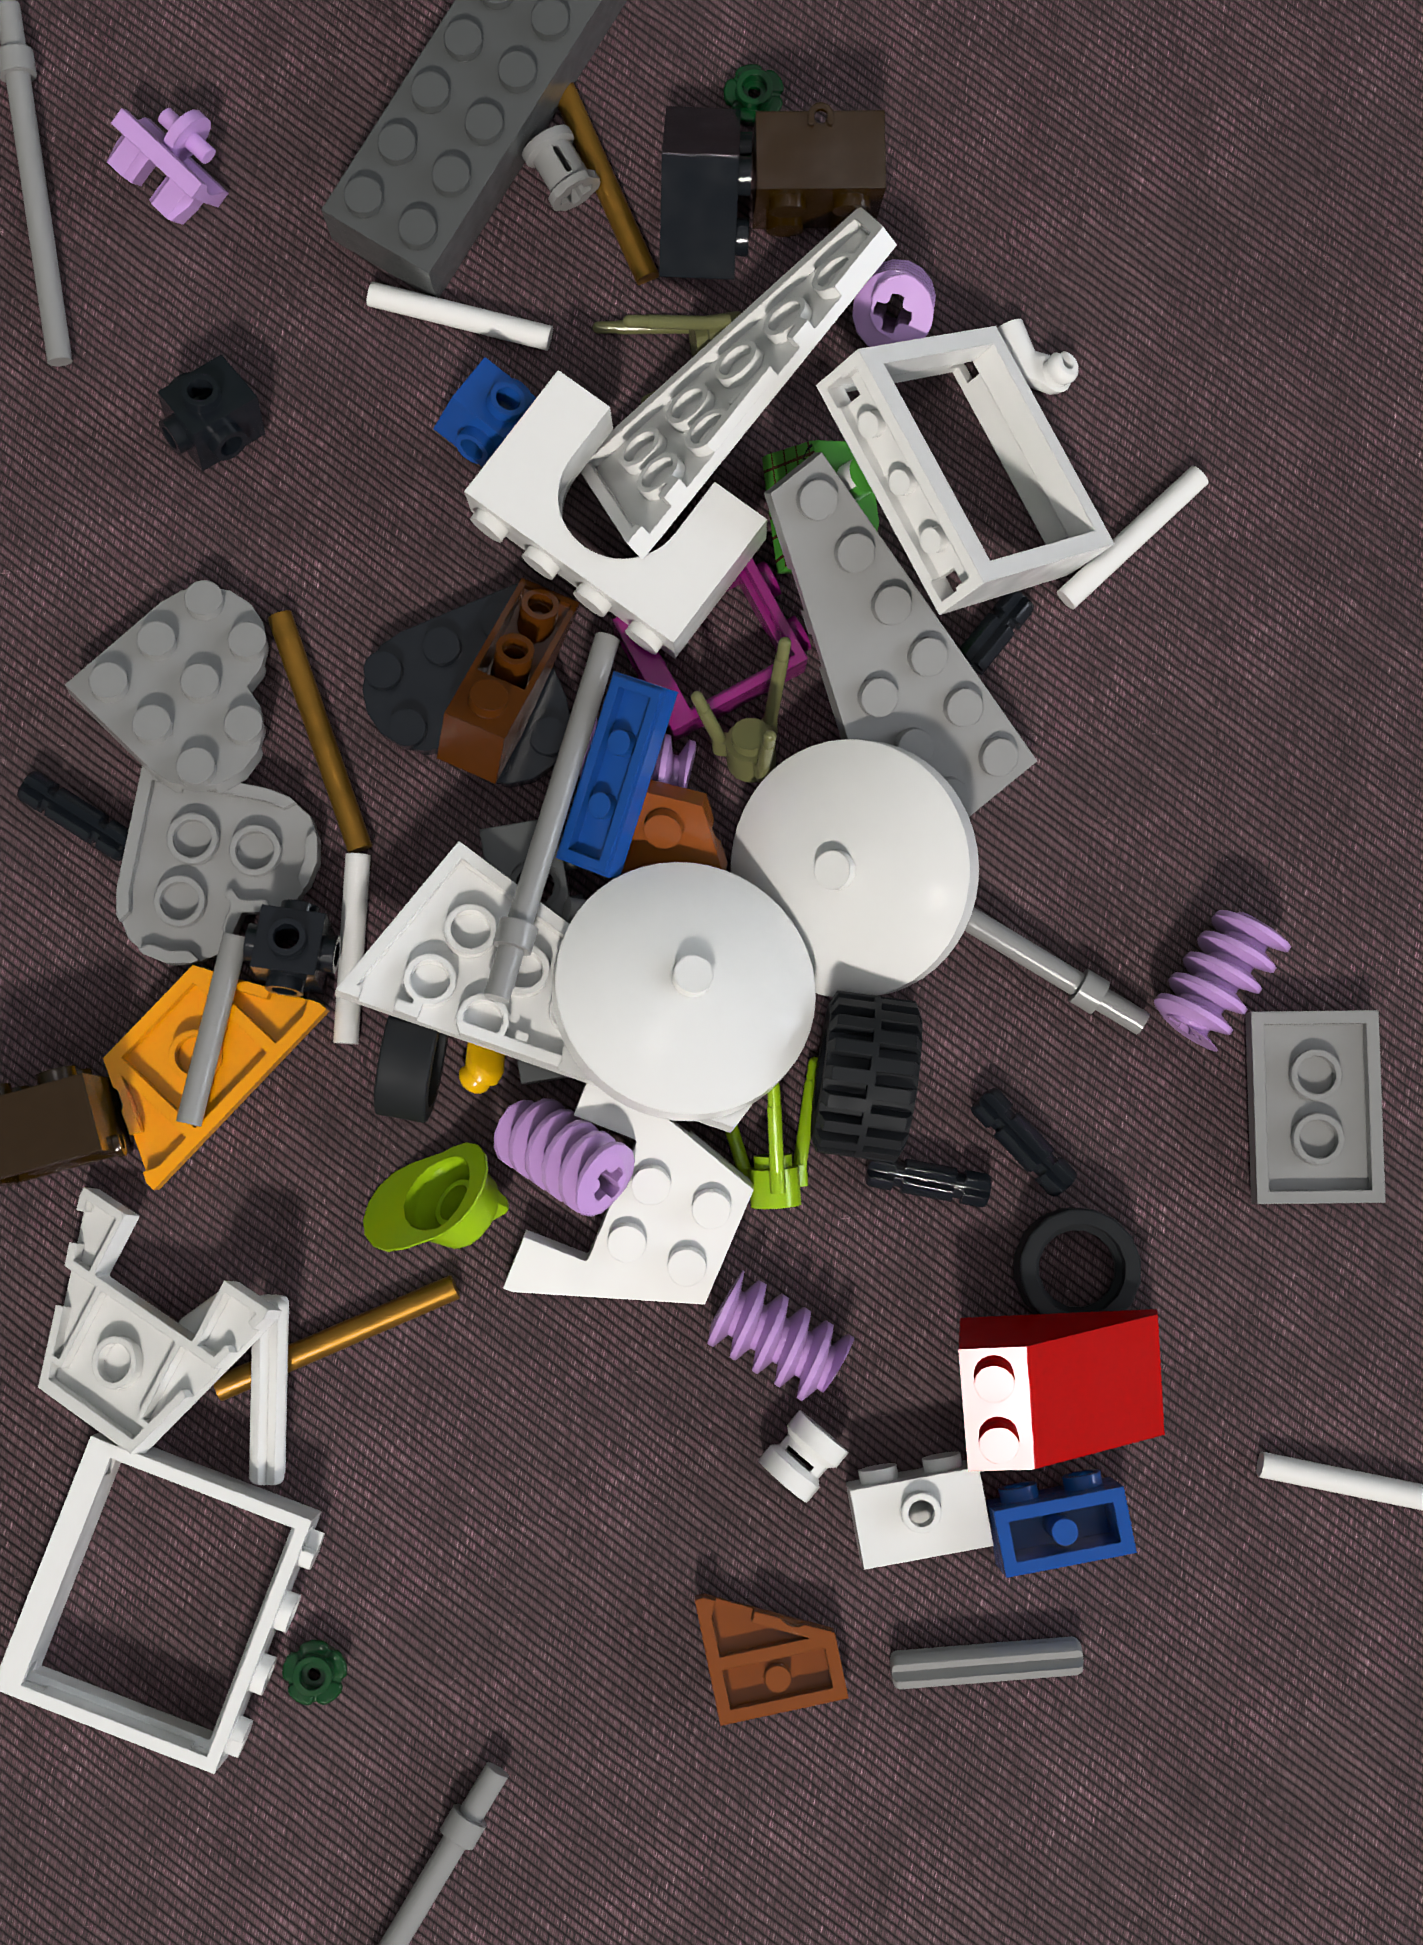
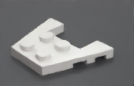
(660, 1234)
(124, 1359)

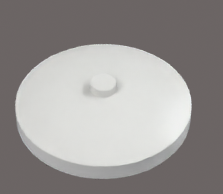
(863, 860)
(683, 991)

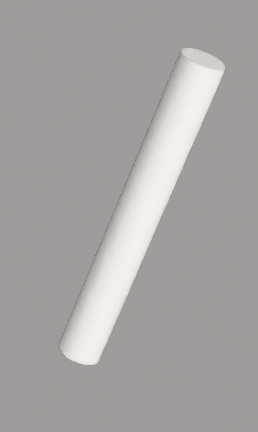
(459, 315)
(1133, 537)
(352, 942)
(1340, 1480)

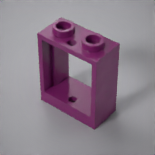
(760, 590)

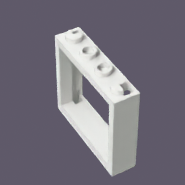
(915, 489)
(22, 1667)

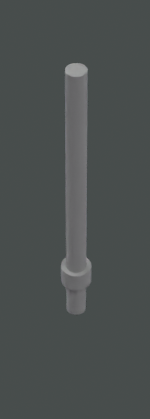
(18, 72)
(516, 933)
(1085, 989)
(460, 1833)

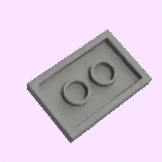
(1315, 1107)

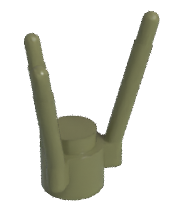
(700, 328)
(751, 741)

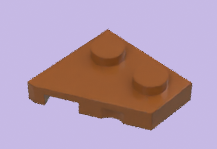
(674, 828)
(766, 1660)

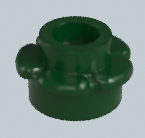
(748, 78)
(314, 1655)

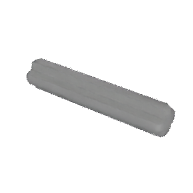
(986, 1662)

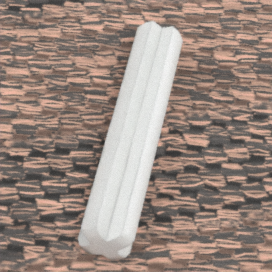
(269, 1399)

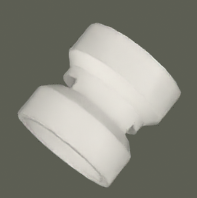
(810, 1443)

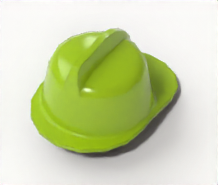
(436, 1201)

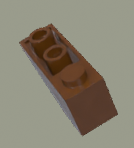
(505, 681)

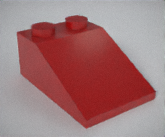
(1058, 1386)

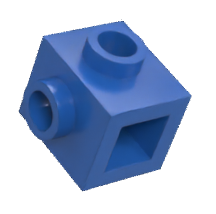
(483, 412)

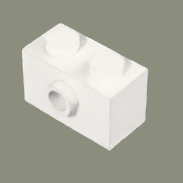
(918, 1511)

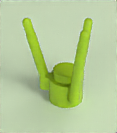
(774, 1175)

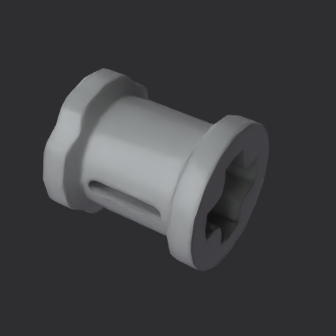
(561, 168)

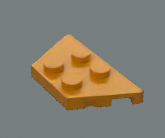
(156, 1053)

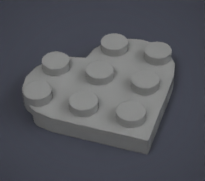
(184, 688)
(208, 862)

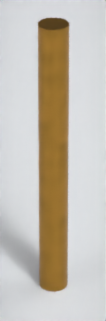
(609, 191)
(319, 731)
(349, 1332)

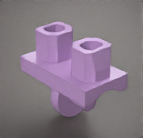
(147, 146)

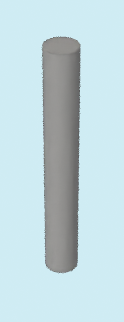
(211, 1030)

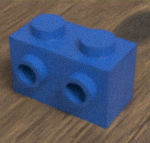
(1059, 1524)

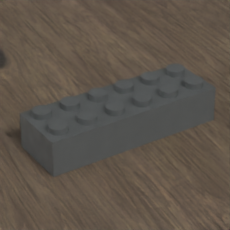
(460, 132)

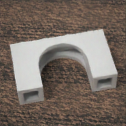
(523, 499)

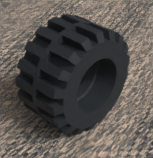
(866, 1076)

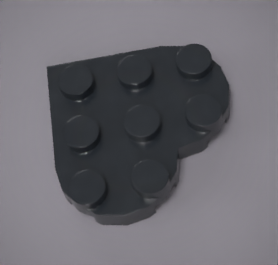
(421, 670)

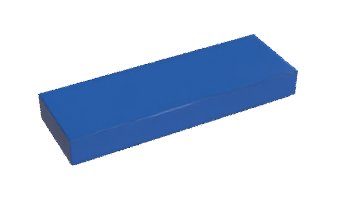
(616, 775)

